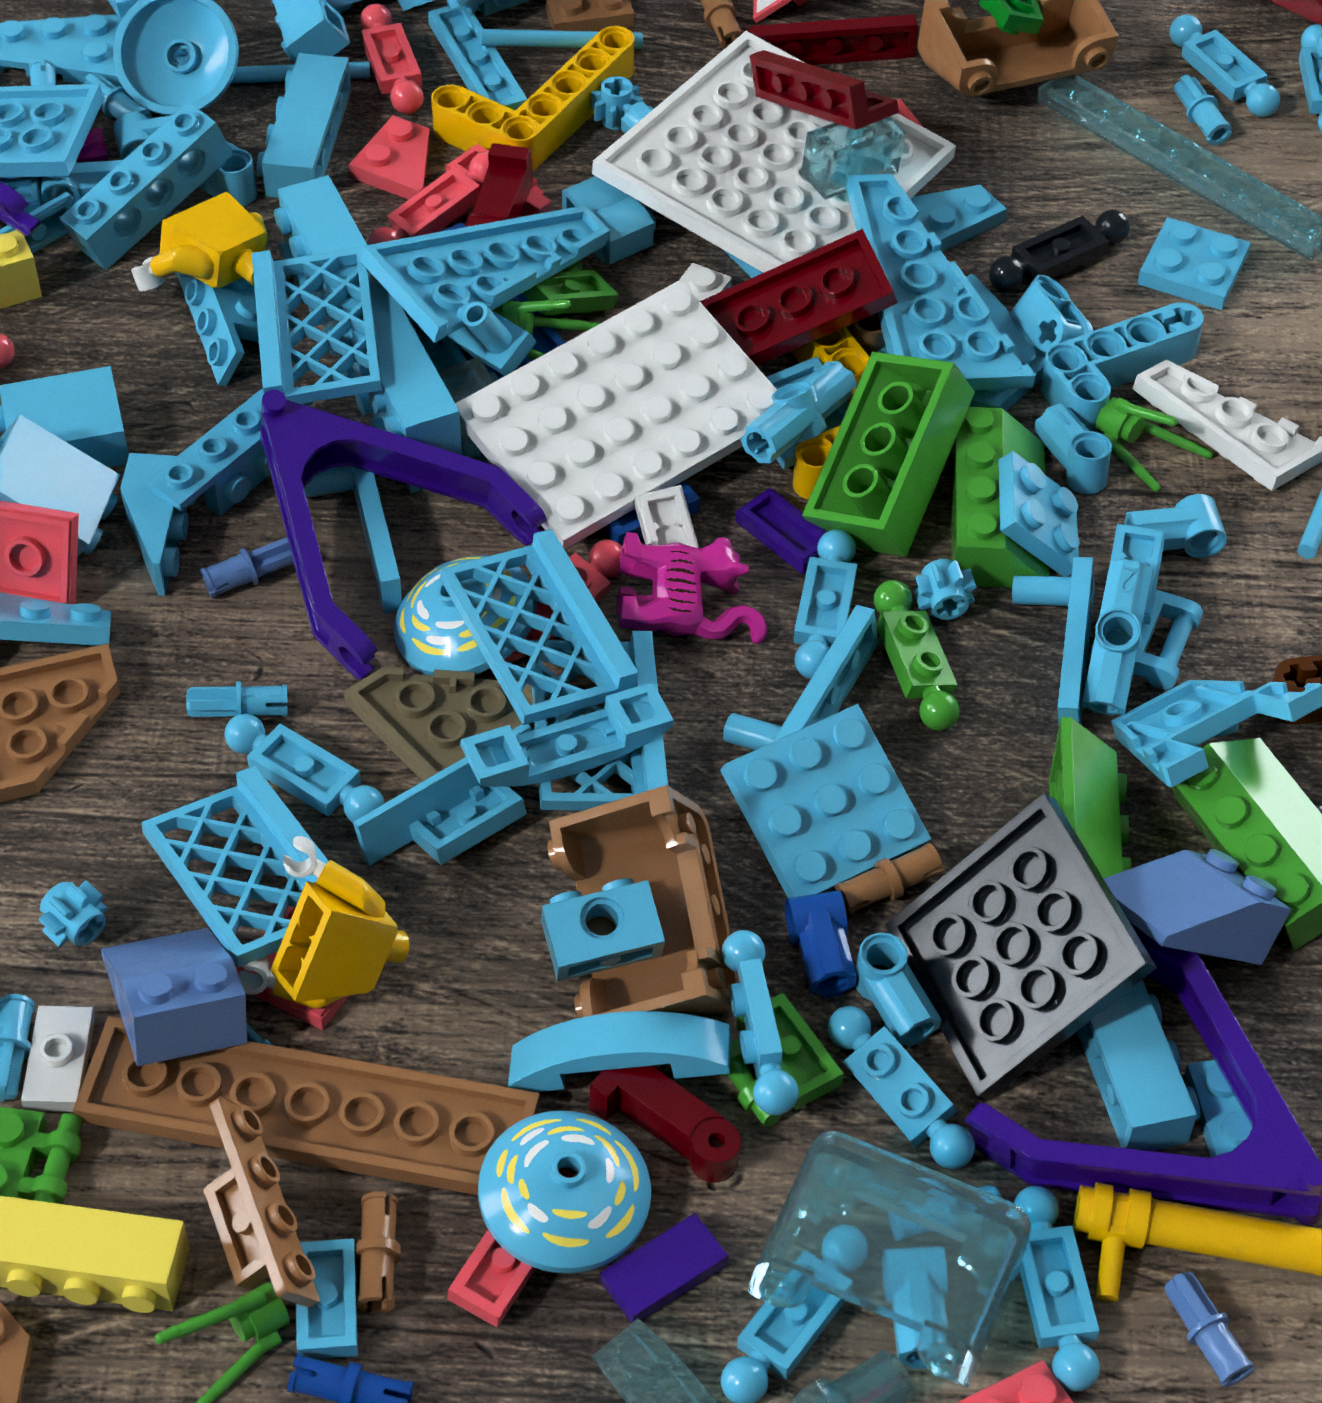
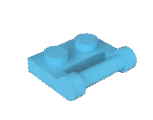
(1162, 670)

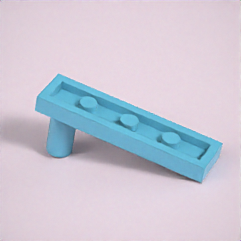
(491, 338)
(373, 525)
(1077, 594)
(825, 689)

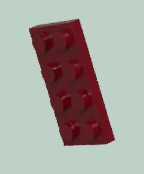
(803, 298)

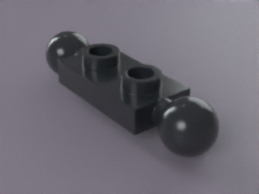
(1059, 250)

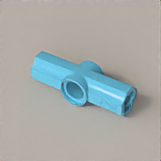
(798, 412)
(1110, 664)

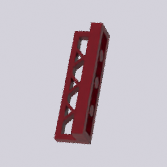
(844, 39)
(818, 91)

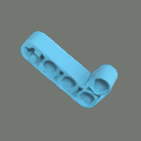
(1088, 366)

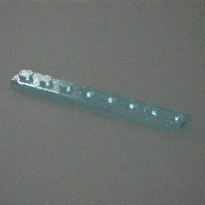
(1185, 163)

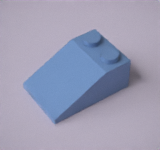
(1201, 905)
(177, 995)

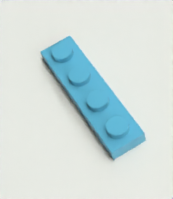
(477, 65)

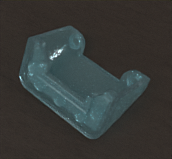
(897, 1246)

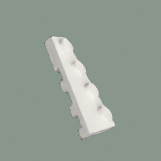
(1257, 445)

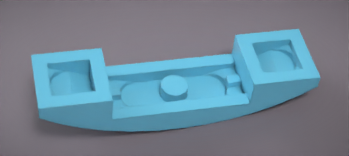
(569, 746)
(618, 1041)

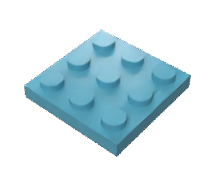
(45, 128)
(825, 803)

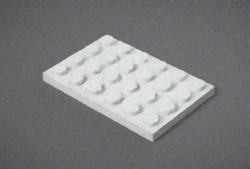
(619, 411)

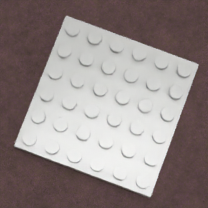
(735, 164)

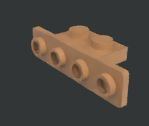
(252, 1214)

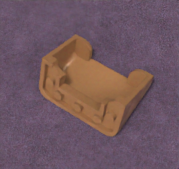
(985, 59)
(669, 844)

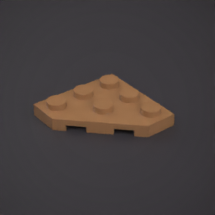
(47, 713)

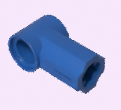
(820, 930)

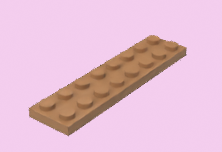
(310, 1108)

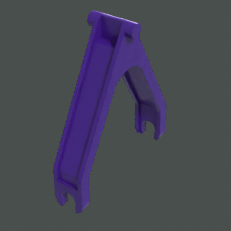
(310, 441)
(1264, 1174)

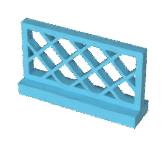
(278, 340)
(572, 606)
(646, 763)
(262, 821)

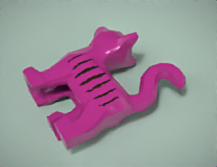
(676, 589)

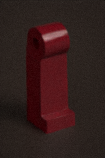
(504, 185)
(670, 1116)

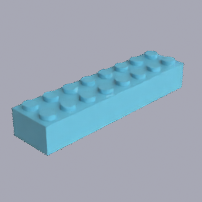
(412, 392)

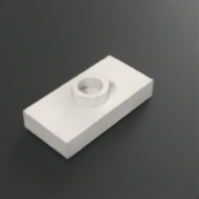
(665, 517)
(58, 1058)

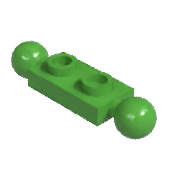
(916, 655)

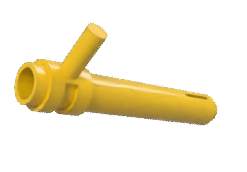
(1140, 1219)

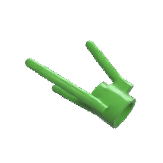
(520, 315)
(1125, 422)
(252, 1316)

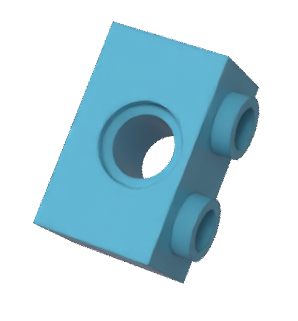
(579, 951)

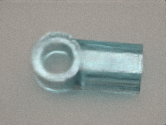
(874, 1381)

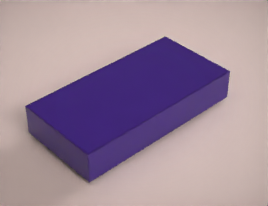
(781, 528)
(664, 1268)

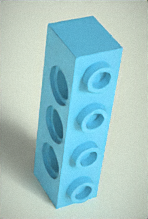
(146, 185)

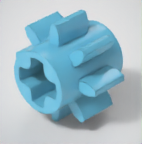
(614, 101)
(945, 589)
(73, 913)

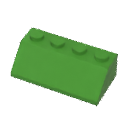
(890, 451)
(975, 508)
(1089, 793)
(1265, 823)

